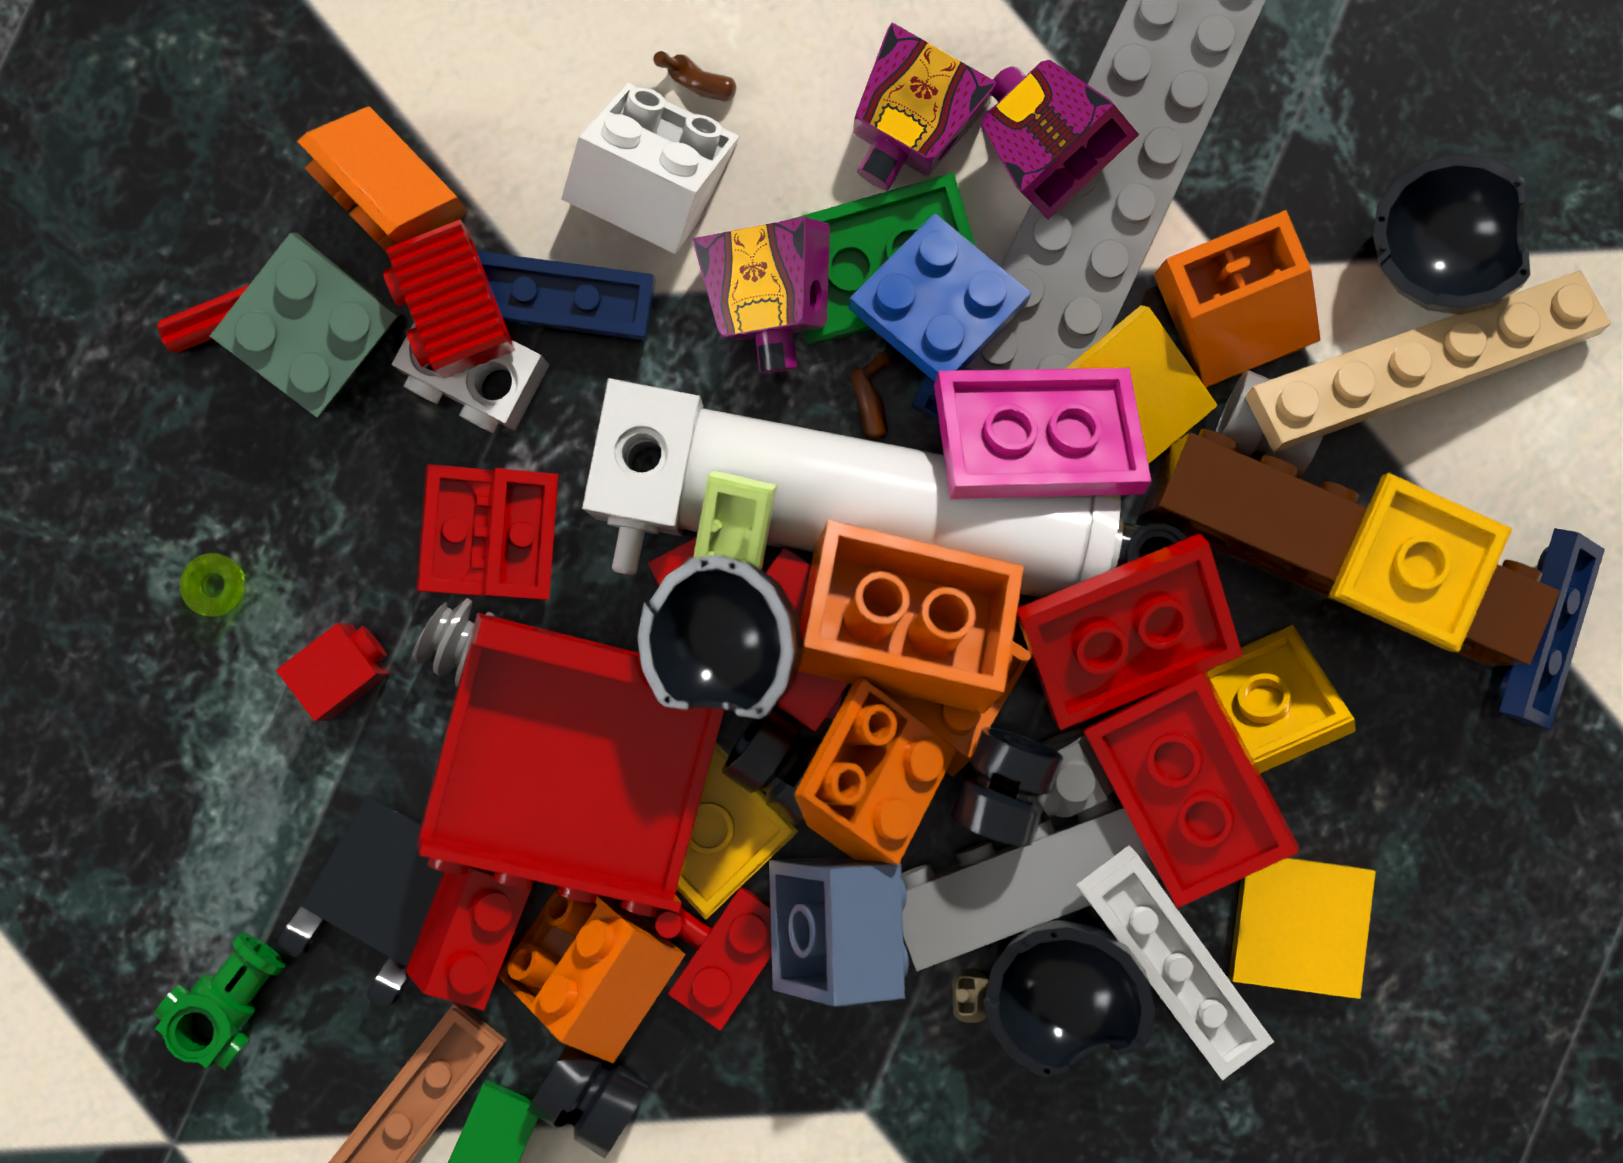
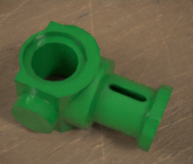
(222, 1001)

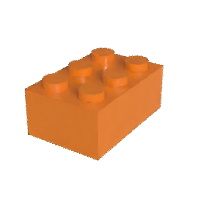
(909, 617)

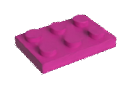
(1041, 433)

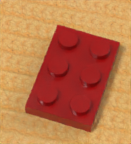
(1129, 631)
(1191, 789)

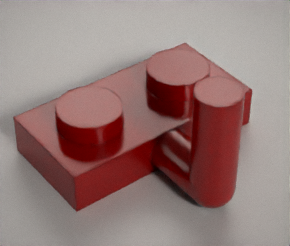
(725, 958)

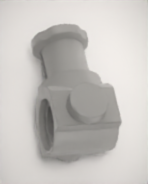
(1080, 779)

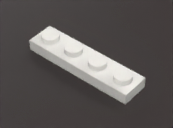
(1175, 962)

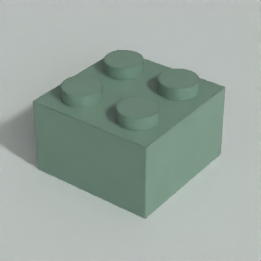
(305, 324)

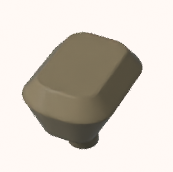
(969, 992)

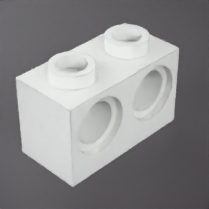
(466, 387)

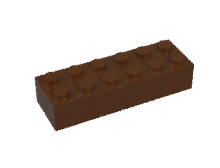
(1305, 533)

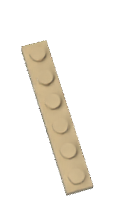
(1425, 361)

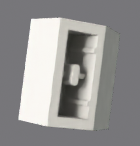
(648, 166)

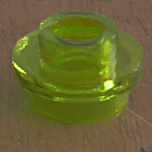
(194, 585)

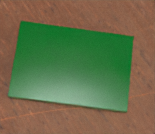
(869, 233)

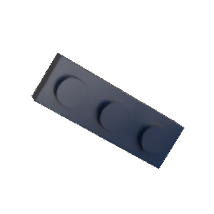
(571, 295)
(1534, 690)

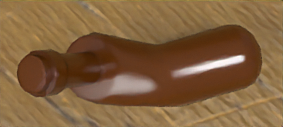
(693, 78)
(869, 400)

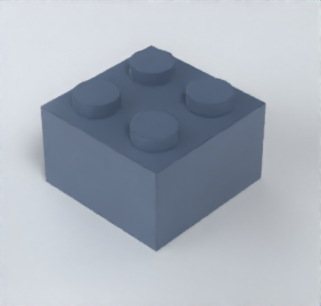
(837, 929)

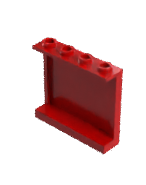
(566, 770)

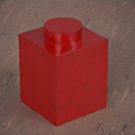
(335, 670)

